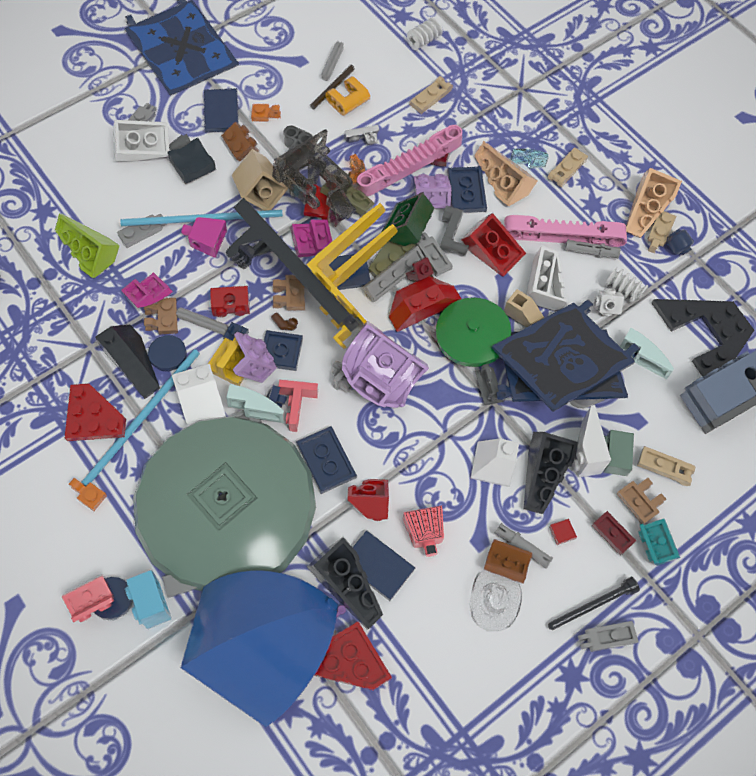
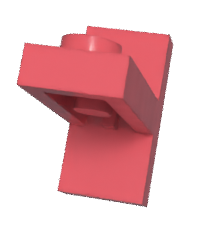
(296, 391)

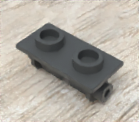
(488, 384)

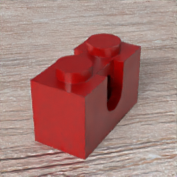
(223, 295)

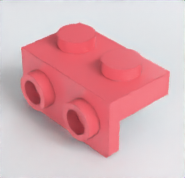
(88, 598)

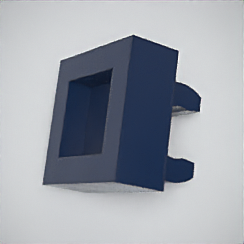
(232, 329)
(273, 395)

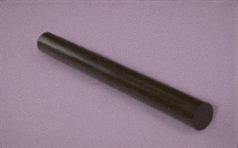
(334, 84)

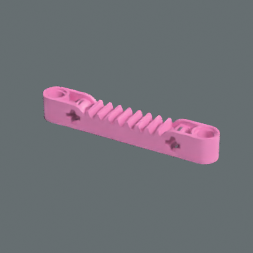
(415, 159)
(611, 233)

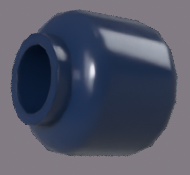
(680, 242)

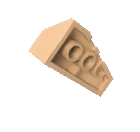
(506, 177)
(651, 199)

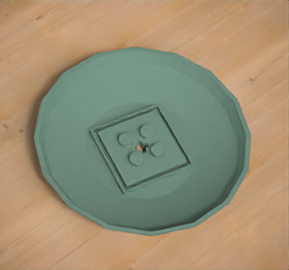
(205, 538)

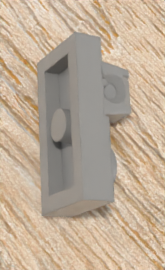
(369, 134)

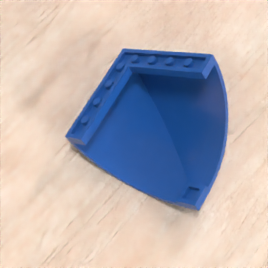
(259, 640)

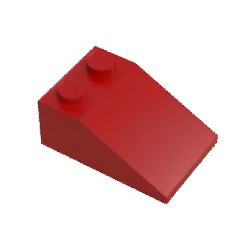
(493, 245)

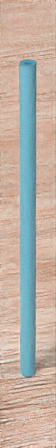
(191, 218)
(138, 420)

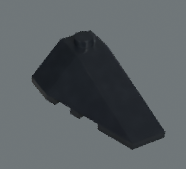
(546, 466)
(344, 578)

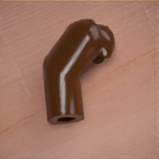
(282, 324)

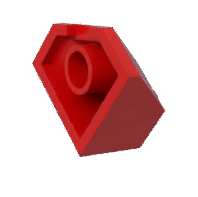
(371, 498)

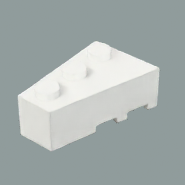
(545, 280)

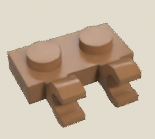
(294, 293)
(167, 318)
(638, 502)

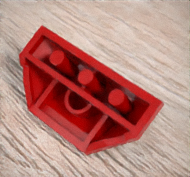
(421, 301)

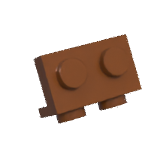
(239, 141)
(508, 561)

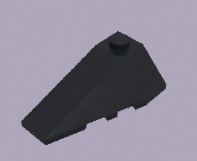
(129, 354)

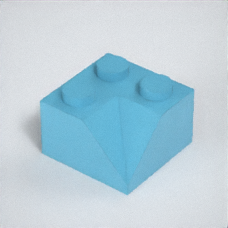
(148, 599)

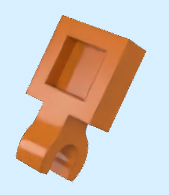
(263, 112)
(90, 495)

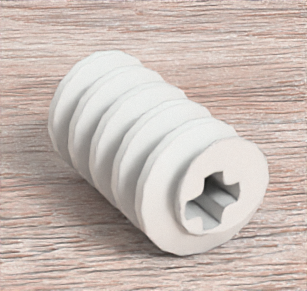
(424, 33)
(626, 285)

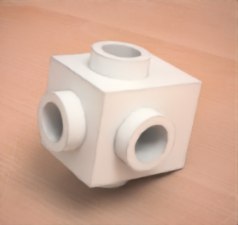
(609, 302)

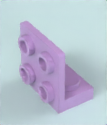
(436, 189)
(257, 361)

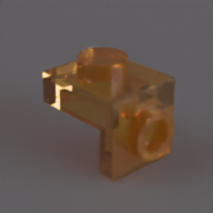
(357, 167)

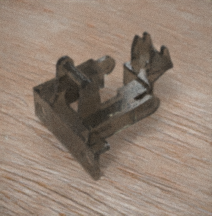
(318, 164)

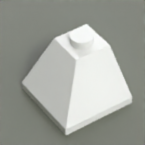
(495, 461)

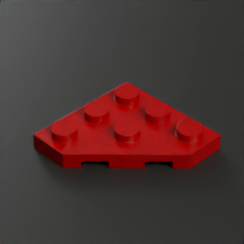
(92, 416)
(353, 660)

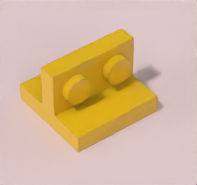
(225, 359)

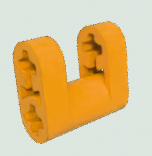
(357, 96)

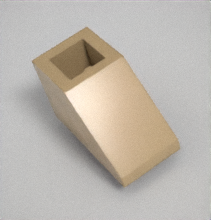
(523, 309)

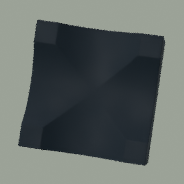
(191, 161)

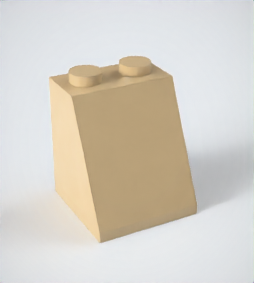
(256, 181)

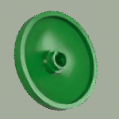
(470, 329)

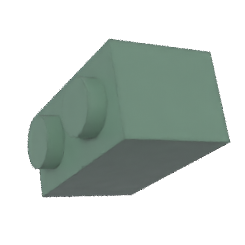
(621, 452)

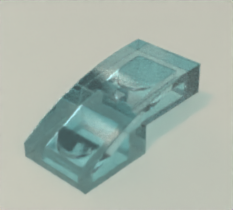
(533, 157)

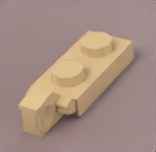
(660, 230)

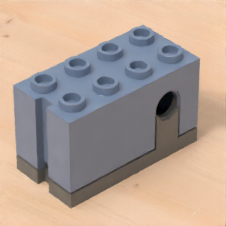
(723, 392)

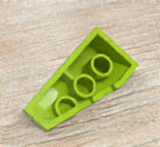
(90, 247)

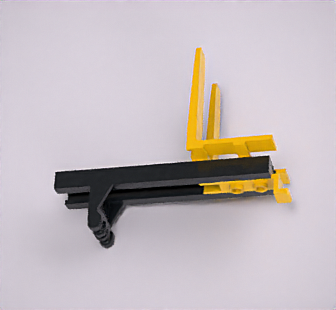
(322, 277)

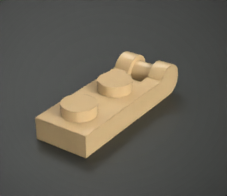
(431, 95)
(568, 167)
(666, 466)

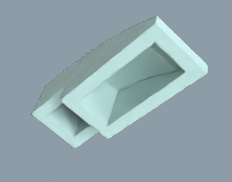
(649, 354)
(254, 404)

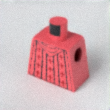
(425, 528)

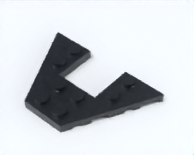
(721, 318)

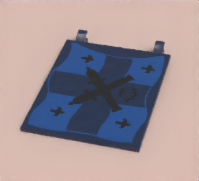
(180, 46)

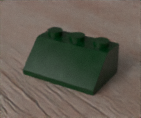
(410, 219)

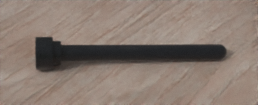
(628, 587)

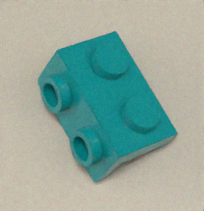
(659, 542)

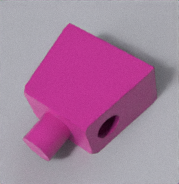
(206, 235)

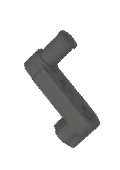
(453, 216)

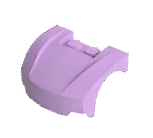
(381, 368)

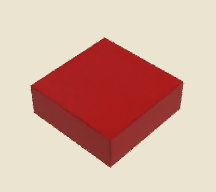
(563, 531)

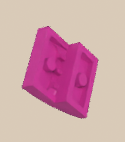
(311, 237)
(147, 292)

